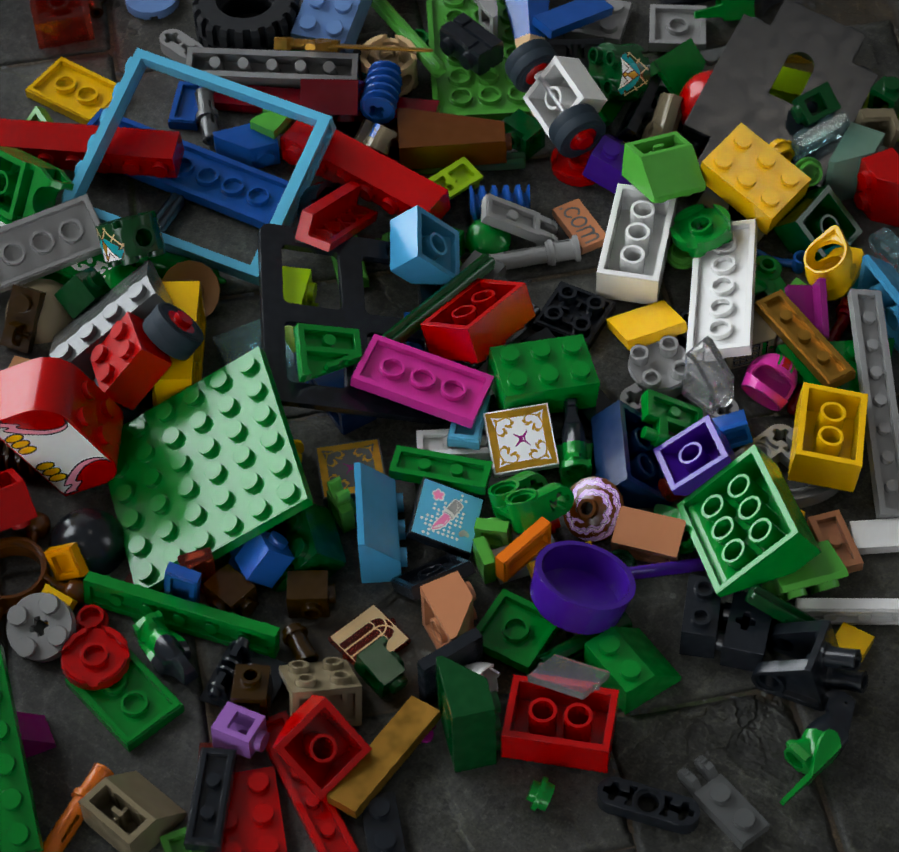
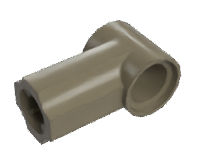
(666, 116)

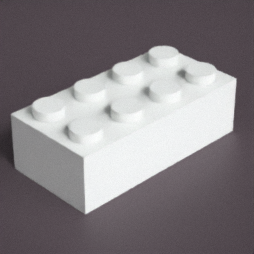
(635, 247)

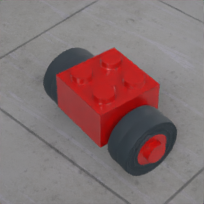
(139, 353)

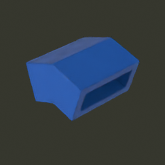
(735, 428)

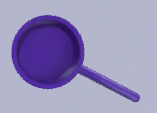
(589, 587)

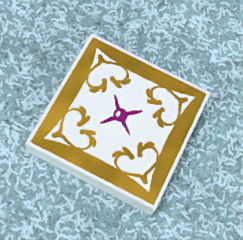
(521, 440)

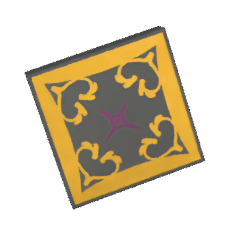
(339, 461)

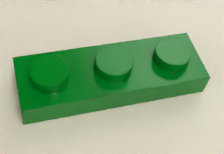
(452, 470)

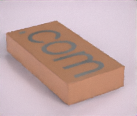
(578, 221)

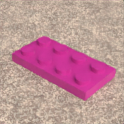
(422, 381)

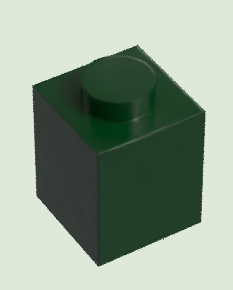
(82, 291)

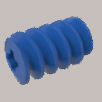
(381, 92)
(516, 197)

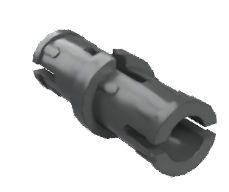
(207, 114)

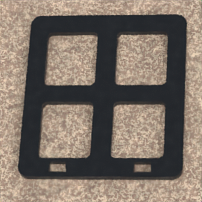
(277, 313)

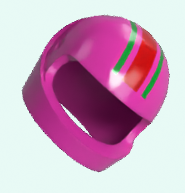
(770, 380)

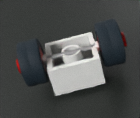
(559, 96)

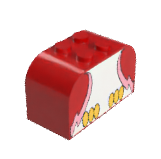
(60, 423)

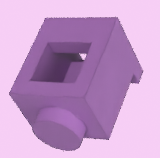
(240, 730)

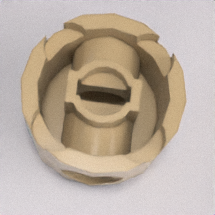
(405, 60)

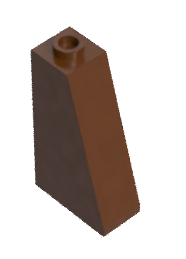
(442, 138)

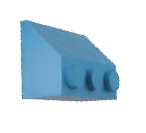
(882, 276)
(378, 525)

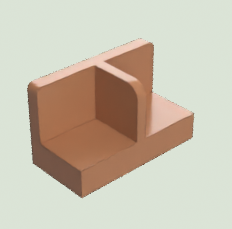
(648, 535)

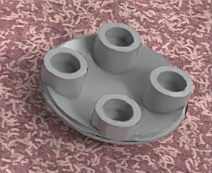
(658, 364)

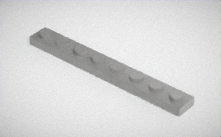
(877, 381)

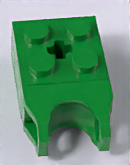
(28, 184)

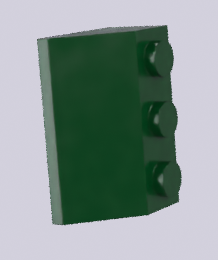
(468, 715)

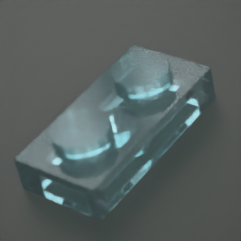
(824, 132)

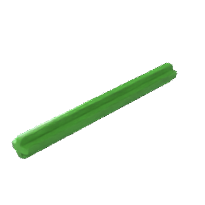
(401, 27)

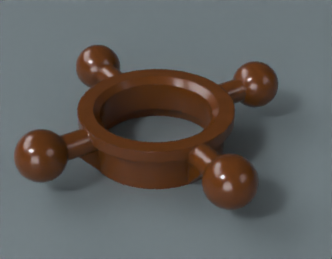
(28, 547)

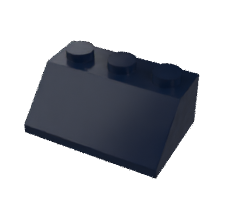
(625, 456)

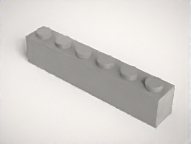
(274, 67)

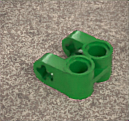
(523, 506)

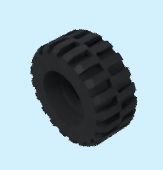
(220, 29)

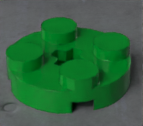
(715, 232)

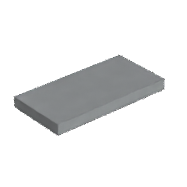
(48, 242)

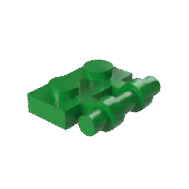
(665, 415)

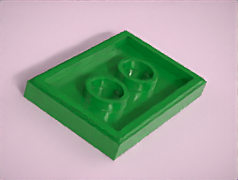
(133, 706)

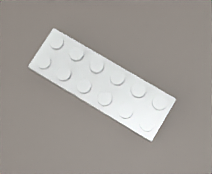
(725, 293)

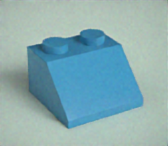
(423, 248)

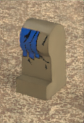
(375, 136)

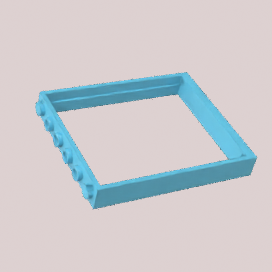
(298, 183)

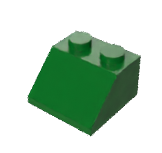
(633, 665)

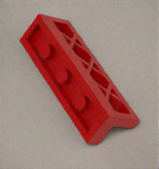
(334, 218)

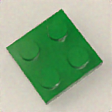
(515, 631)

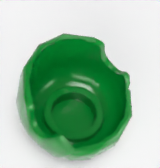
(486, 239)

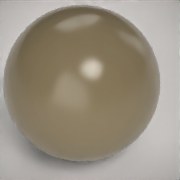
(53, 315)

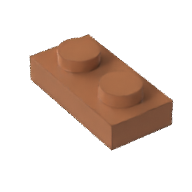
(833, 528)

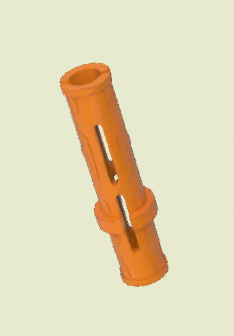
(72, 816)

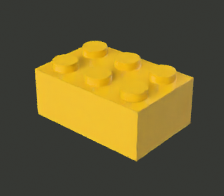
(754, 178)
(828, 437)

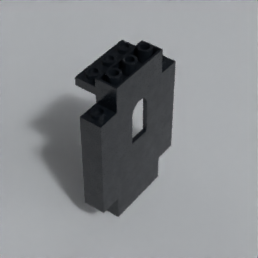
(752, 63)

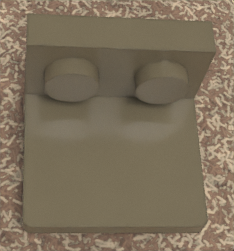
(326, 678)

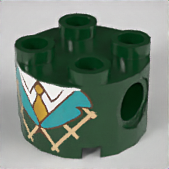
(619, 70)
(131, 238)

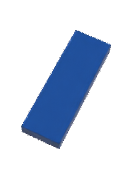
(571, 16)

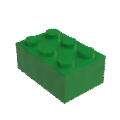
(544, 373)

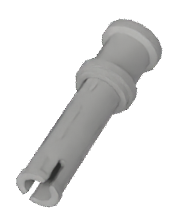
(548, 253)

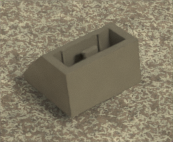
(130, 812)

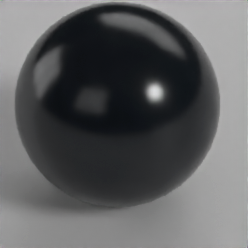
(97, 536)

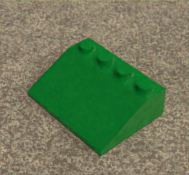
(747, 525)

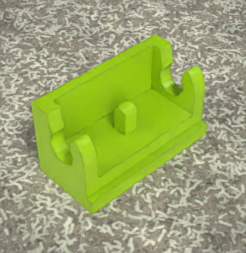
(458, 177)

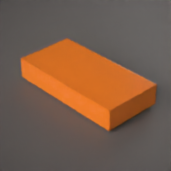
(523, 549)

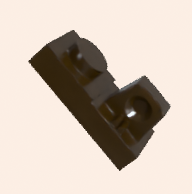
(22, 318)

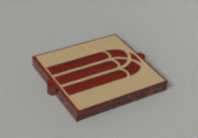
(364, 631)

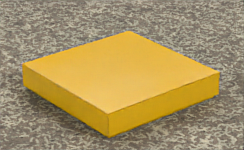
(646, 324)

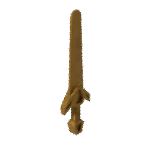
(333, 45)

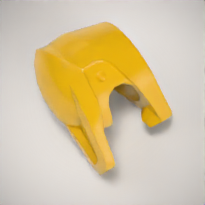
(839, 267)

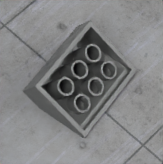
(136, 294)

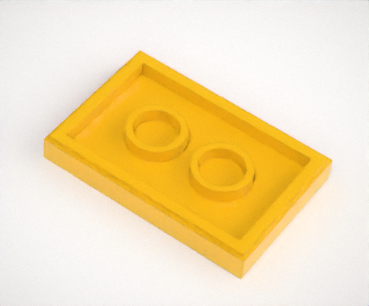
(72, 90)

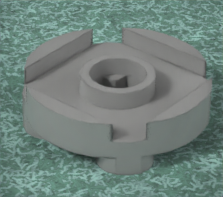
(23, 619)

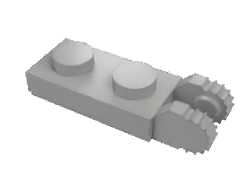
(517, 220)

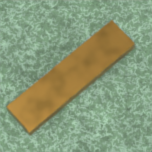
(804, 340)
(387, 754)

